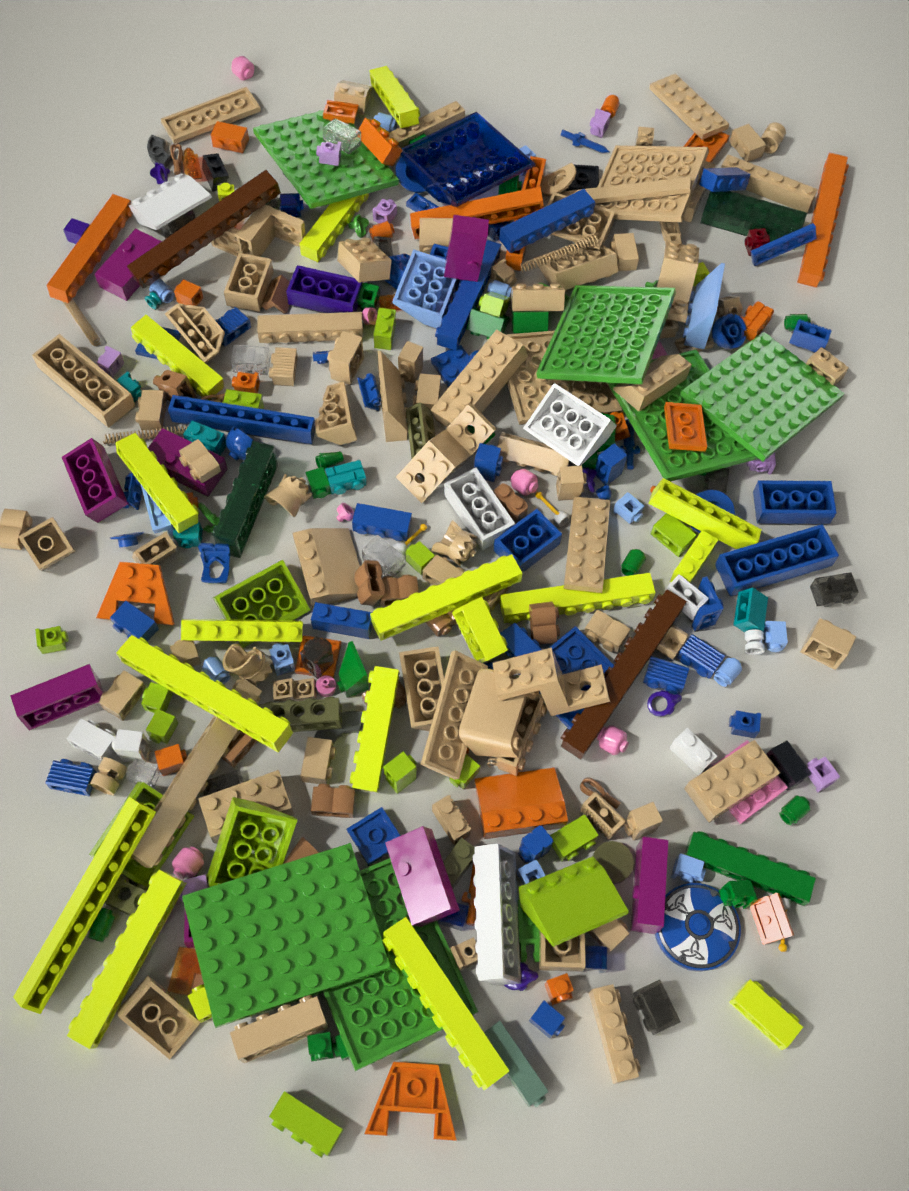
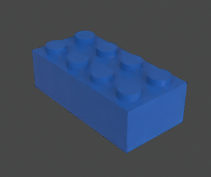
(794, 502)

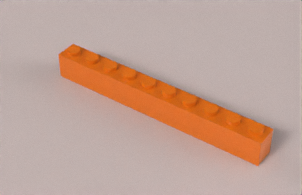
(823, 217)

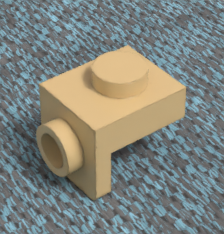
(672, 642)

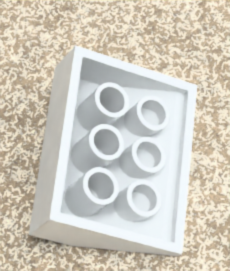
(168, 201)
(569, 425)

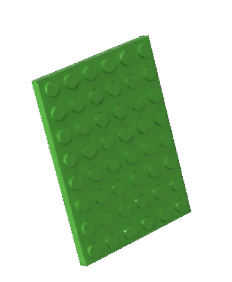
(294, 149)
(607, 334)
(762, 395)
(678, 464)
(284, 934)
(383, 1010)

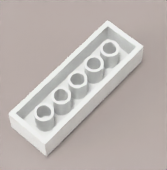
(496, 915)

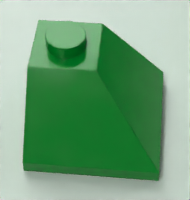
(352, 673)

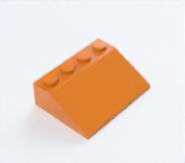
(520, 803)

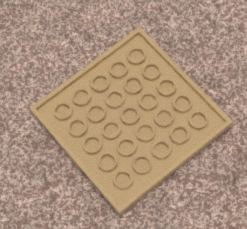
(648, 164)
(529, 391)

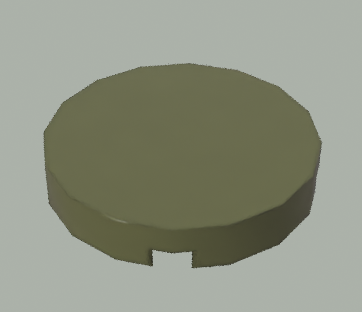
(616, 860)

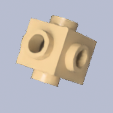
(729, 305)

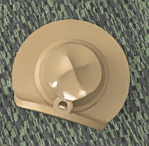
(558, 180)

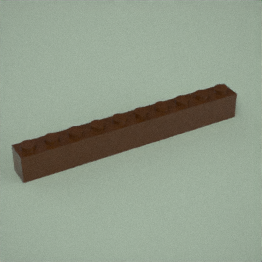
(204, 229)
(624, 673)

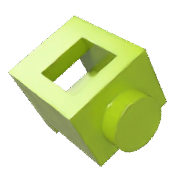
(51, 639)

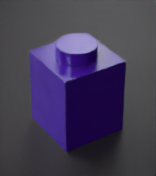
(75, 230)

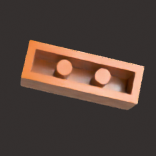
(379, 142)

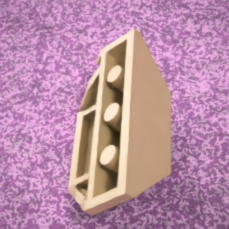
(197, 329)

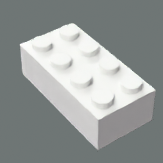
(478, 507)

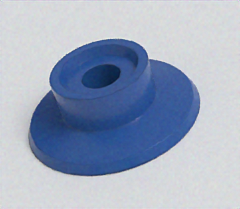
(127, 539)

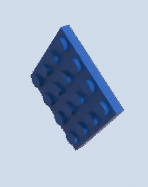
(576, 653)

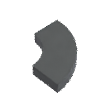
(156, 151)
(350, 723)

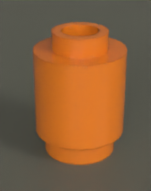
(611, 105)
(382, 230)

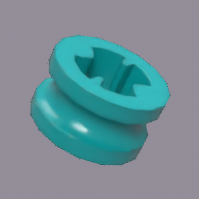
(153, 300)

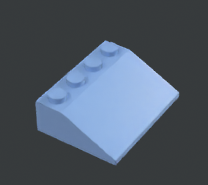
(424, 289)
(703, 309)

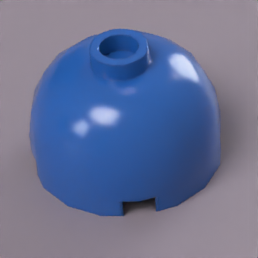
(729, 331)
(237, 443)

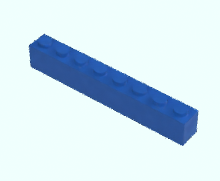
(466, 298)
(247, 419)

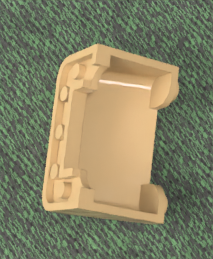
(492, 723)

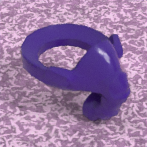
(156, 172)
(590, 475)
(671, 699)
(527, 977)

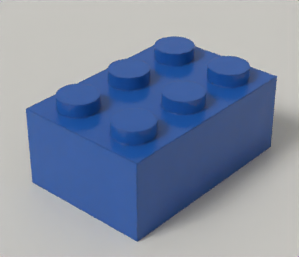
(528, 540)

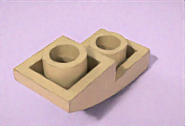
(294, 690)

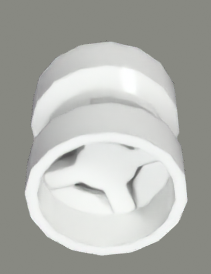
(754, 642)

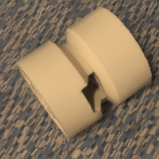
(773, 137)
(104, 782)

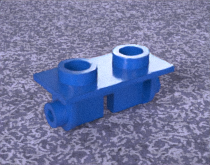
(370, 396)
(134, 491)

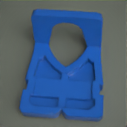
(213, 553)

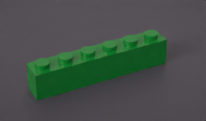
(742, 865)

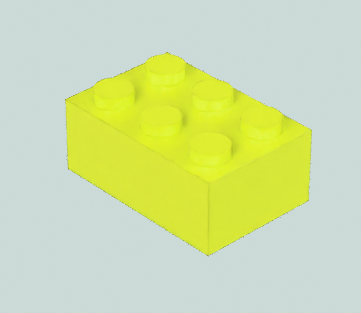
(480, 630)

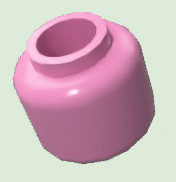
(242, 68)
(524, 482)
(613, 740)
(187, 863)

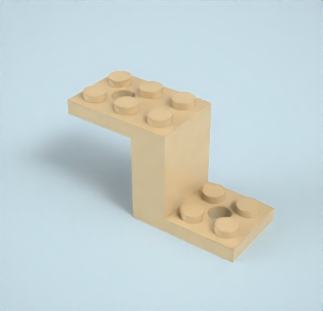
(260, 231)
(679, 272)
(445, 453)
(542, 672)

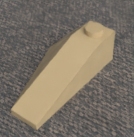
(335, 416)

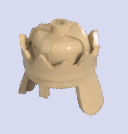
(290, 494)
(456, 544)
(250, 665)

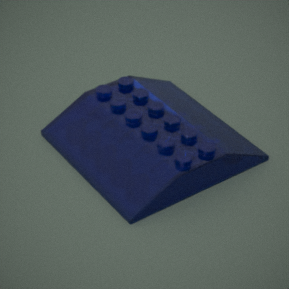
(464, 160)

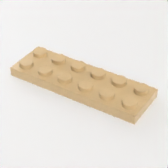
(689, 106)
(204, 116)
(587, 545)
(444, 748)

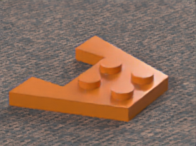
(138, 584)
(413, 1090)

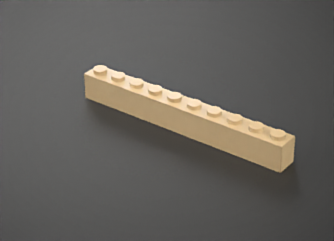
(189, 782)

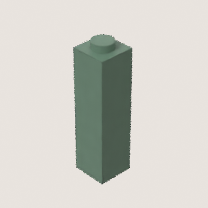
(520, 1071)

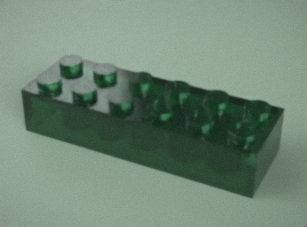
(744, 213)
(246, 498)

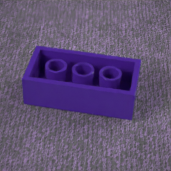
(323, 291)

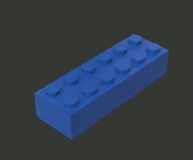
(776, 560)

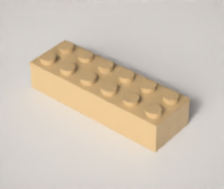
(481, 377)
(84, 380)

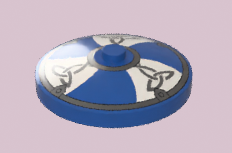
(698, 928)

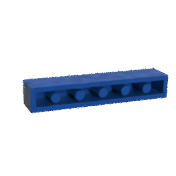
(547, 220)

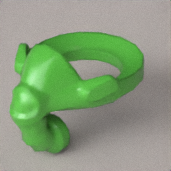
(362, 224)
(210, 516)

